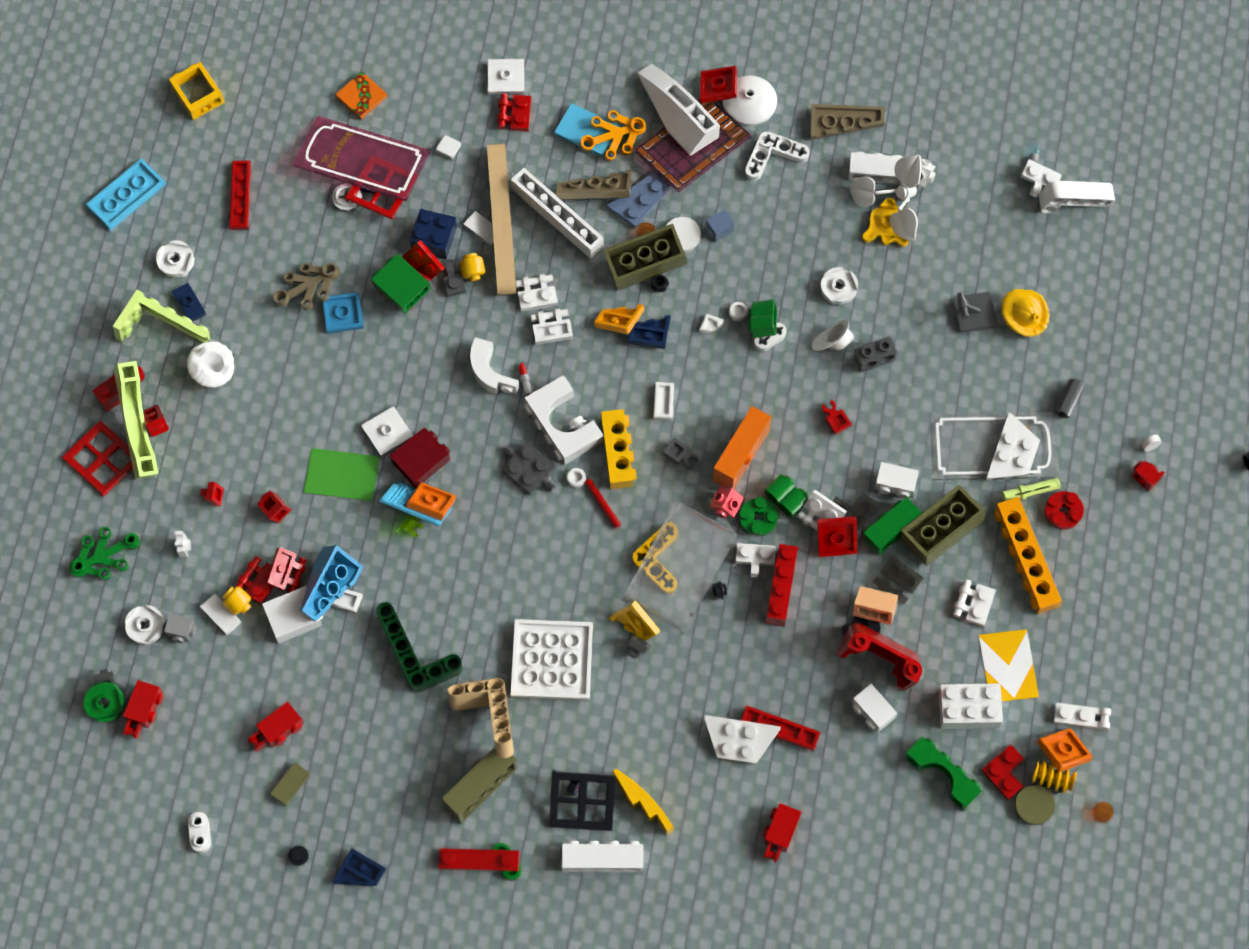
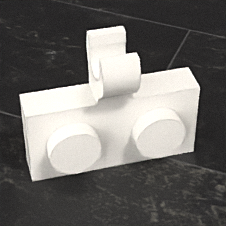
(1039, 176)
(755, 556)

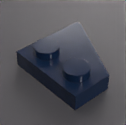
(650, 333)
(359, 870)

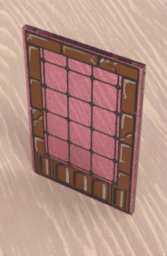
(676, 165)

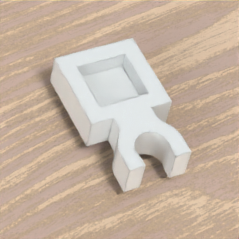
(182, 543)

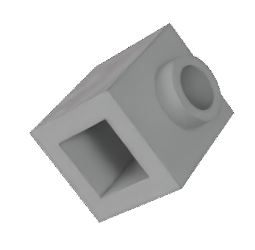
(180, 628)

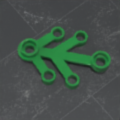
(101, 555)

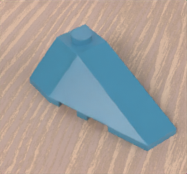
(330, 577)

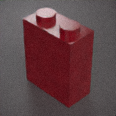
(420, 457)

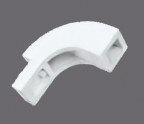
(491, 381)

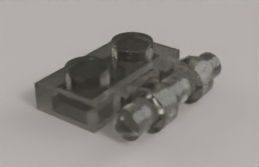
(901, 575)

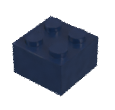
(434, 231)

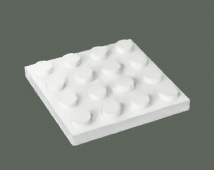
(552, 659)

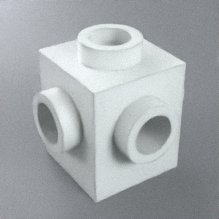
(927, 173)

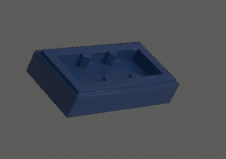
(189, 302)

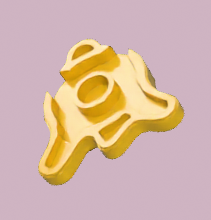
(880, 225)

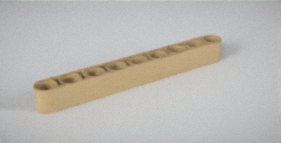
(501, 219)

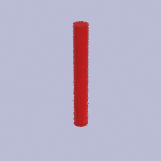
(603, 504)

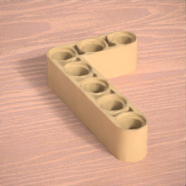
(484, 694)

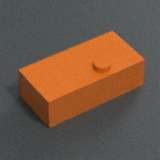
(742, 448)

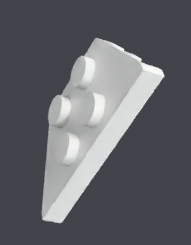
(1014, 451)
(739, 738)

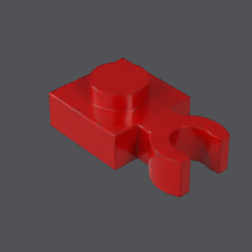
(836, 419)

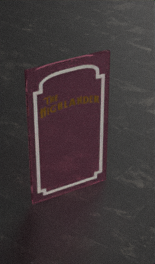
(362, 158)

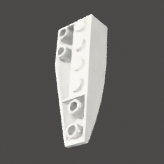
(679, 110)

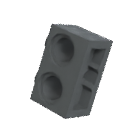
(875, 354)

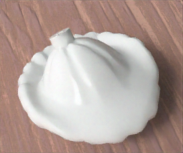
(210, 364)

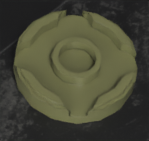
(1035, 805)

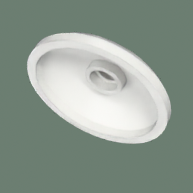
(755, 108)

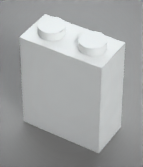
(286, 616)

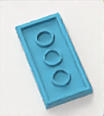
(125, 194)

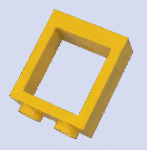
(204, 104)

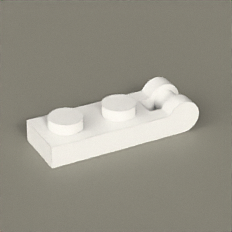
(1081, 716)

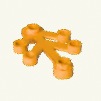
(614, 133)

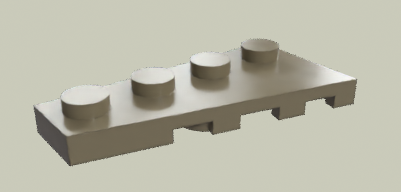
(842, 119)
(609, 187)

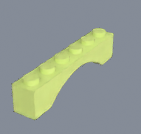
(131, 405)

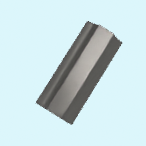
(1069, 398)

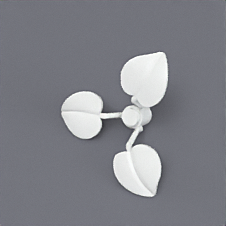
(907, 170)

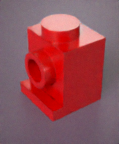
(1147, 474)
(273, 506)

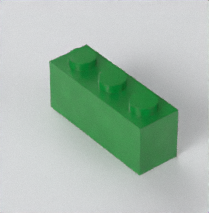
(889, 526)

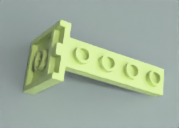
(138, 303)

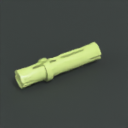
(1052, 484)

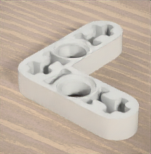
(769, 148)

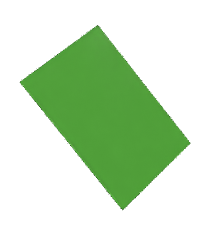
(342, 474)

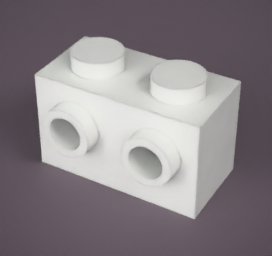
(896, 480)
(874, 708)

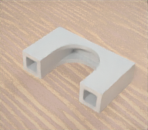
(566, 444)

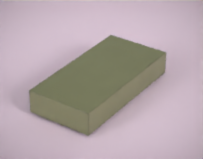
(290, 784)

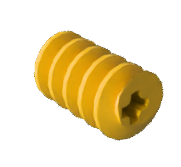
(1053, 777)

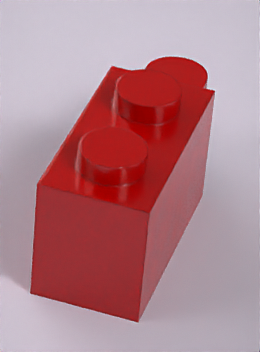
(107, 392)
(142, 707)
(277, 727)
(781, 830)

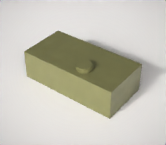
(645, 256)
(942, 525)
(478, 784)

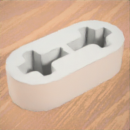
(772, 340)

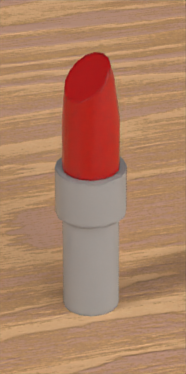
(525, 380)

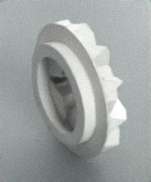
(339, 193)

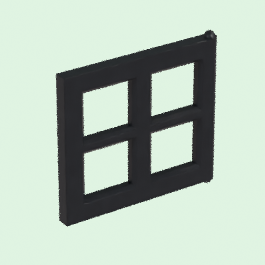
(582, 800)

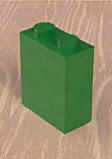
(400, 283)

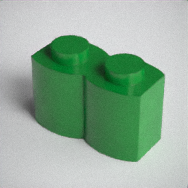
(763, 318)
(786, 495)

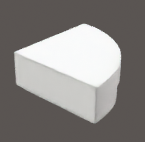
(710, 324)

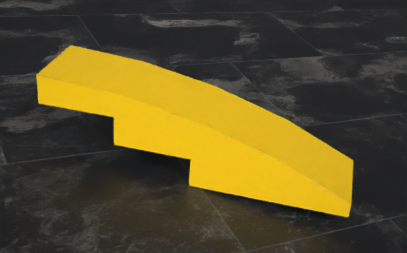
(638, 796)

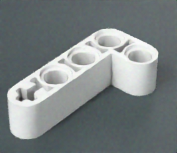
(1075, 194)

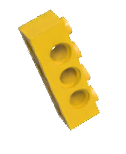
(618, 420)

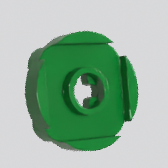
(757, 527)
(110, 692)

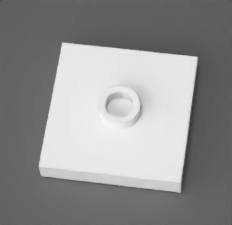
(505, 76)
(387, 431)

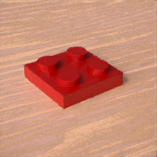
(718, 84)
(837, 536)

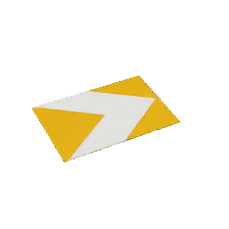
(1009, 663)

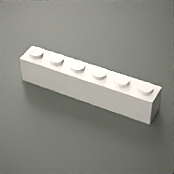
(557, 213)

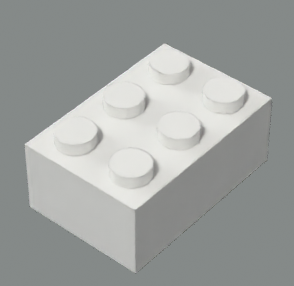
(970, 706)

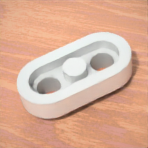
(199, 831)

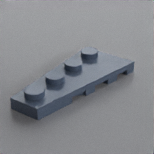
(642, 199)

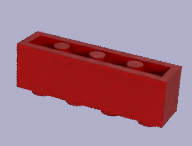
(781, 585)

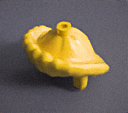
(1025, 312)

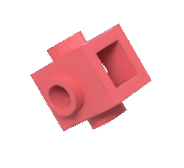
(726, 502)

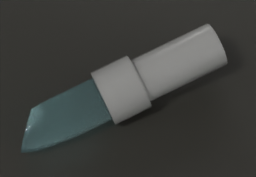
(1034, 156)

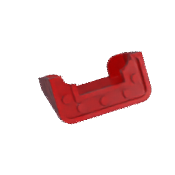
(862, 638)

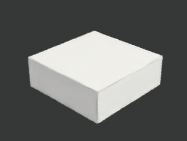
(448, 147)

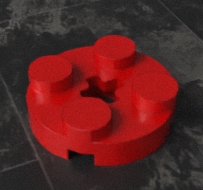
(1070, 501)

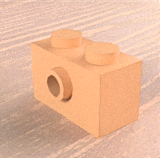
(875, 605)

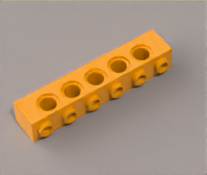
(1014, 509)

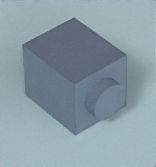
(719, 225)

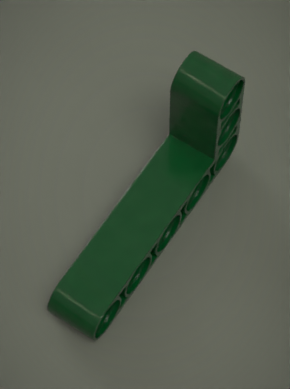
(408, 655)

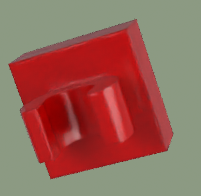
(212, 494)

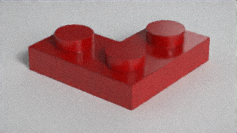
(1000, 774)

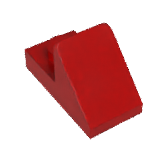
(155, 421)

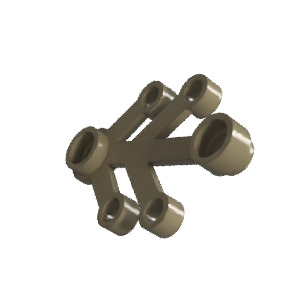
(308, 284)

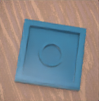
(343, 313)

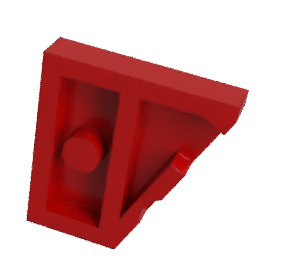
(423, 260)

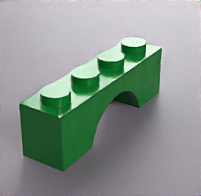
(925, 755)

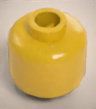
(472, 267)
(236, 600)

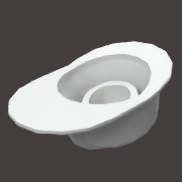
(835, 337)

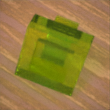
(409, 525)

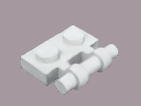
(536, 298)
(551, 331)
(821, 507)
(980, 604)

